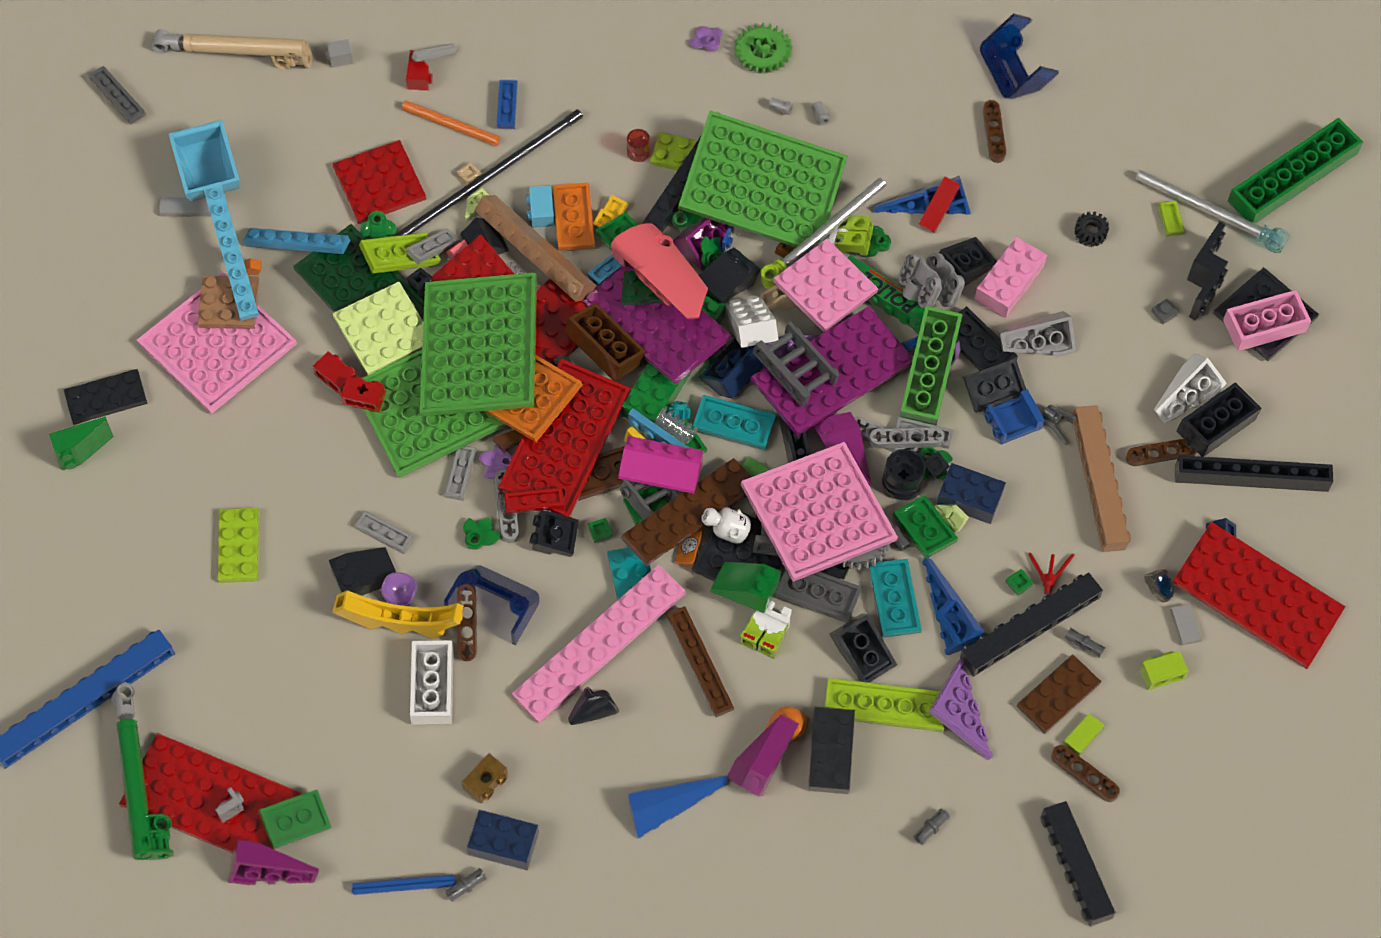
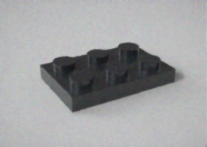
(994, 385)

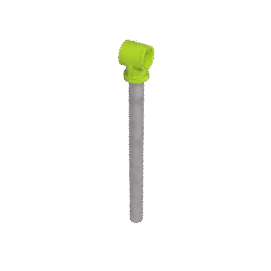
(779, 266)

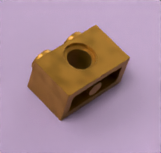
(487, 767)

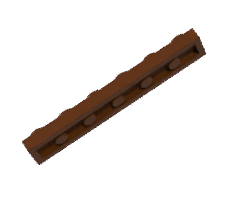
(700, 661)

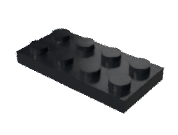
(979, 342)
(105, 396)

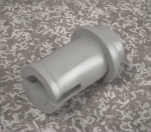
(782, 106)
(822, 117)

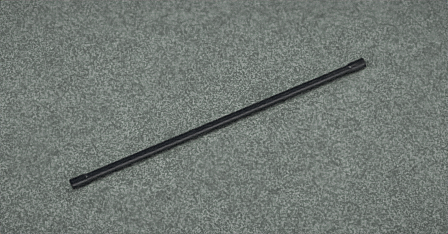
(568, 121)

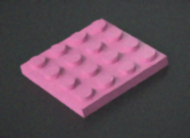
(825, 285)

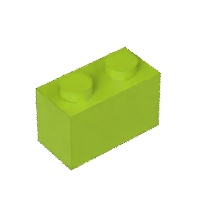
(1164, 670)

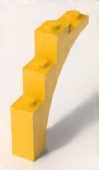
(398, 618)

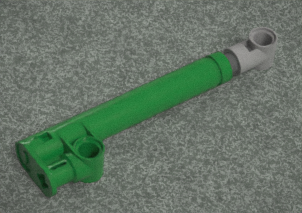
(146, 838)

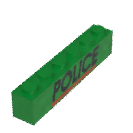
(891, 299)

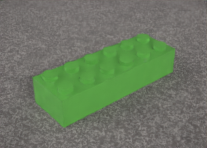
(930, 365)

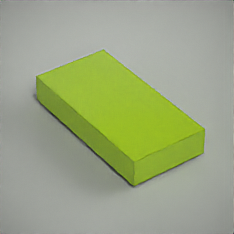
(1171, 218)
(1084, 734)

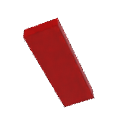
(939, 204)
(534, 500)

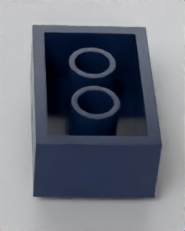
(972, 492)
(503, 840)

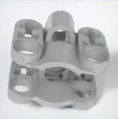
(930, 282)

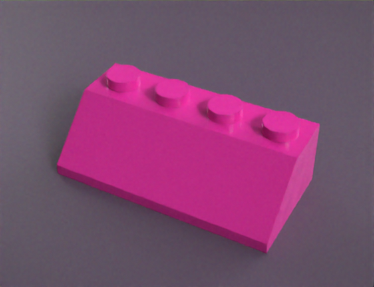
(661, 464)

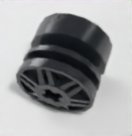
(903, 474)

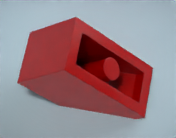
(418, 74)

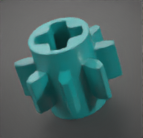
(681, 409)

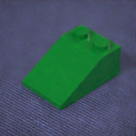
(80, 442)
(747, 584)

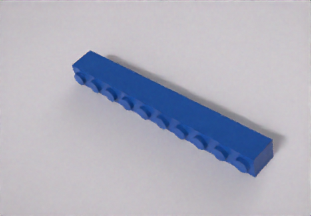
(83, 697)

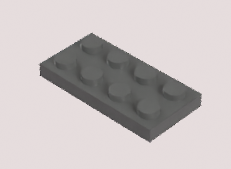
(820, 594)

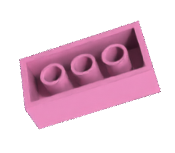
(1010, 277)
(1266, 320)

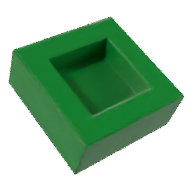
(600, 530)
(1019, 582)

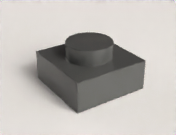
(1164, 311)

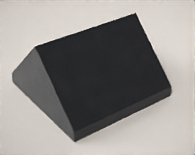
(481, 227)

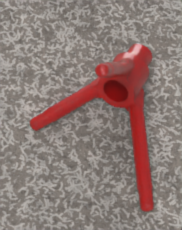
(1050, 579)

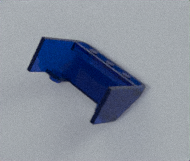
(1004, 63)
(521, 598)

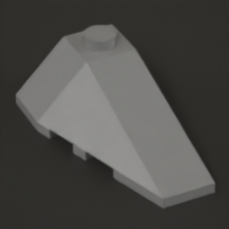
(1044, 335)

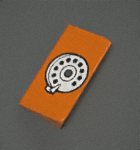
(689, 549)

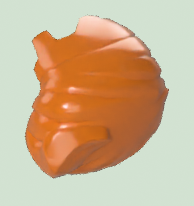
(794, 714)

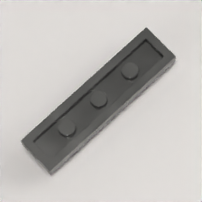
(117, 95)

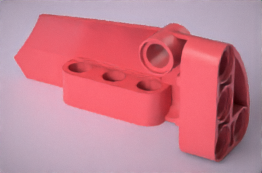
(661, 268)

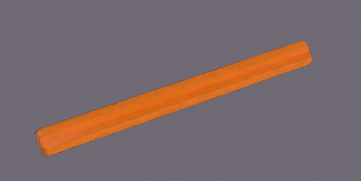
(451, 123)

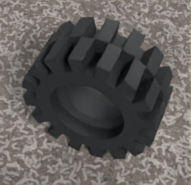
(1094, 220)

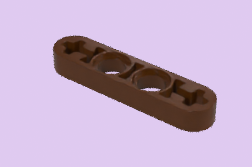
(994, 131)
(1161, 449)
(467, 622)
(1083, 775)

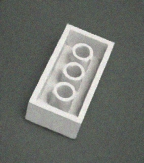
(751, 321)
(431, 682)

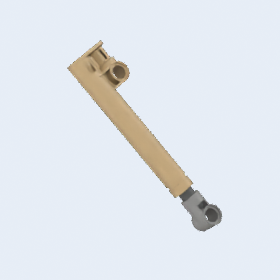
(282, 51)

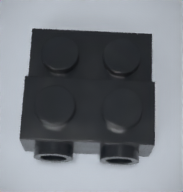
(554, 533)

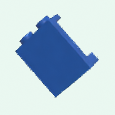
(1014, 418)

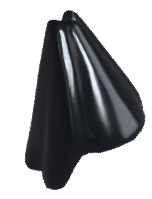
(592, 707)

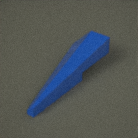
(918, 201)
(955, 619)
(658, 805)

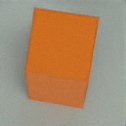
(253, 266)

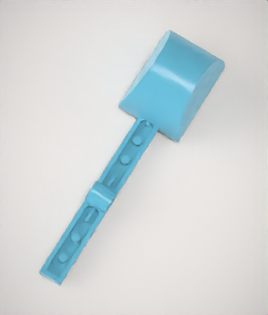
(208, 173)

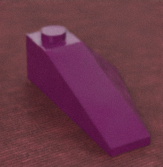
(690, 239)
(845, 429)
(759, 761)
(260, 863)

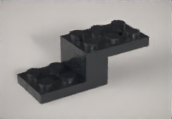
(1208, 271)

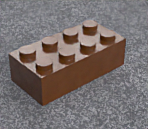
(604, 341)

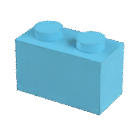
(541, 206)

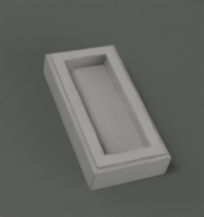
(1185, 624)

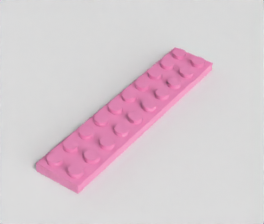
(598, 643)

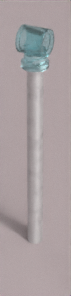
(1273, 239)

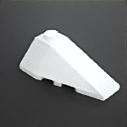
(1191, 385)

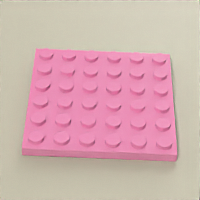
(214, 361)
(818, 511)

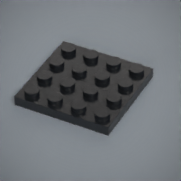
(1259, 287)
(718, 551)

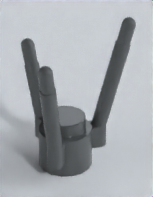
(1054, 415)

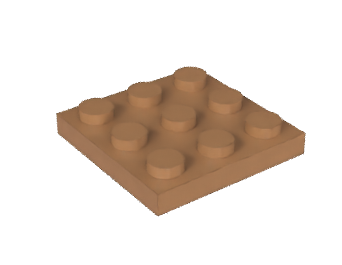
(219, 306)

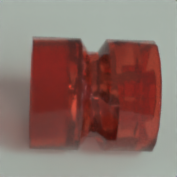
(638, 145)

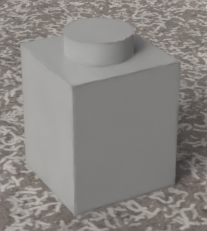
(339, 53)

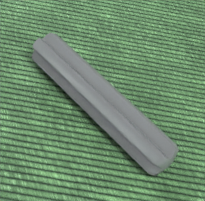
(434, 52)

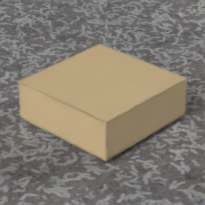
(468, 173)

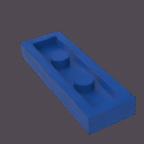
(507, 104)

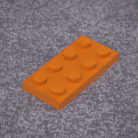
(573, 216)

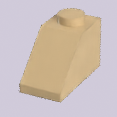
(777, 299)

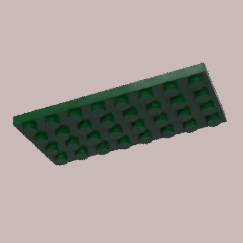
(347, 276)

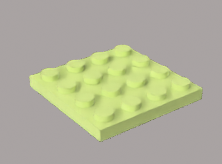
(381, 328)

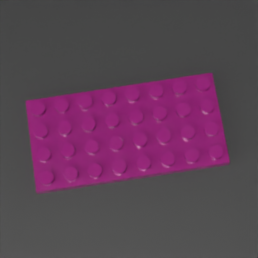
(670, 340)
(862, 354)

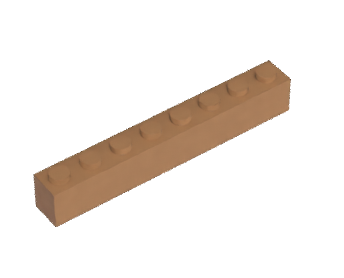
(535, 247)
(1100, 479)

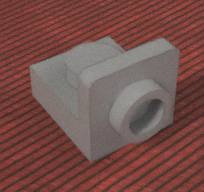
(230, 808)

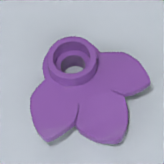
(707, 38)
(494, 461)

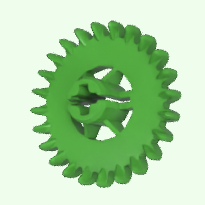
(762, 41)

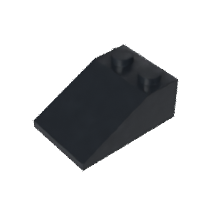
(968, 259)
(729, 275)
(362, 570)
(863, 648)

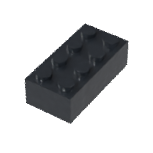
(1218, 419)
(831, 750)

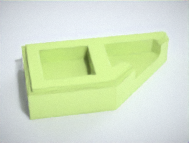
(472, 202)
(952, 515)

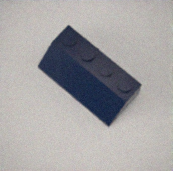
(732, 374)

